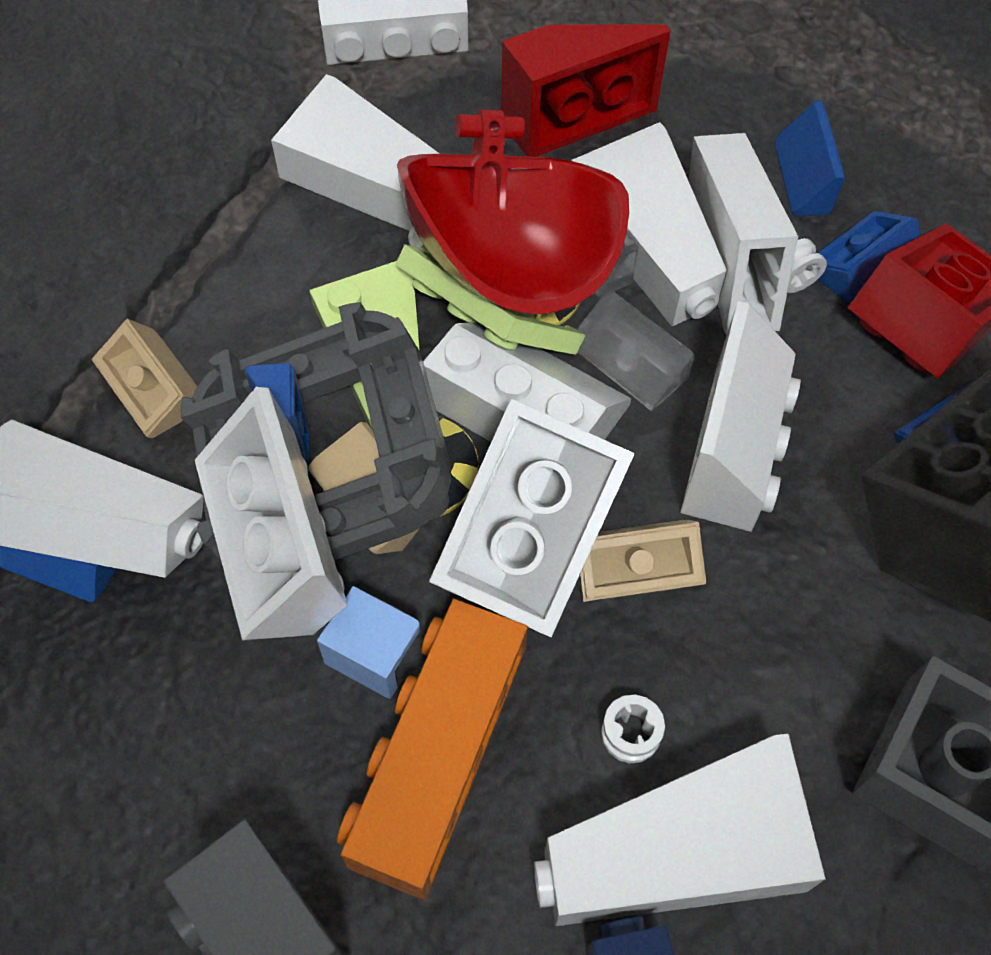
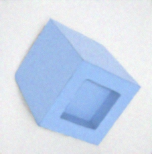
(368, 641)

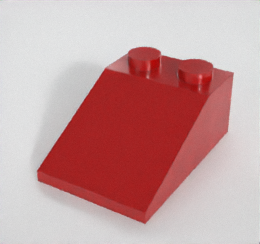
(581, 80)
(930, 299)

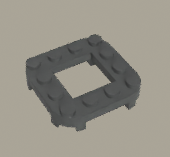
(413, 456)

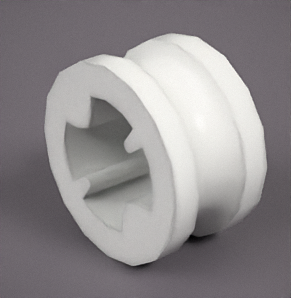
(806, 266)
(652, 726)

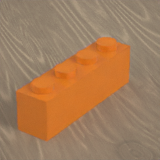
(435, 749)

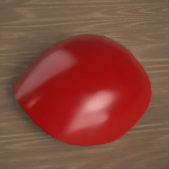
(515, 226)

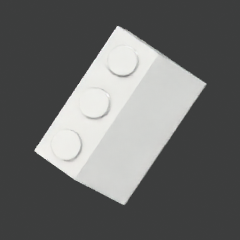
(392, 28)
(478, 378)
(743, 425)
(531, 517)
(268, 524)

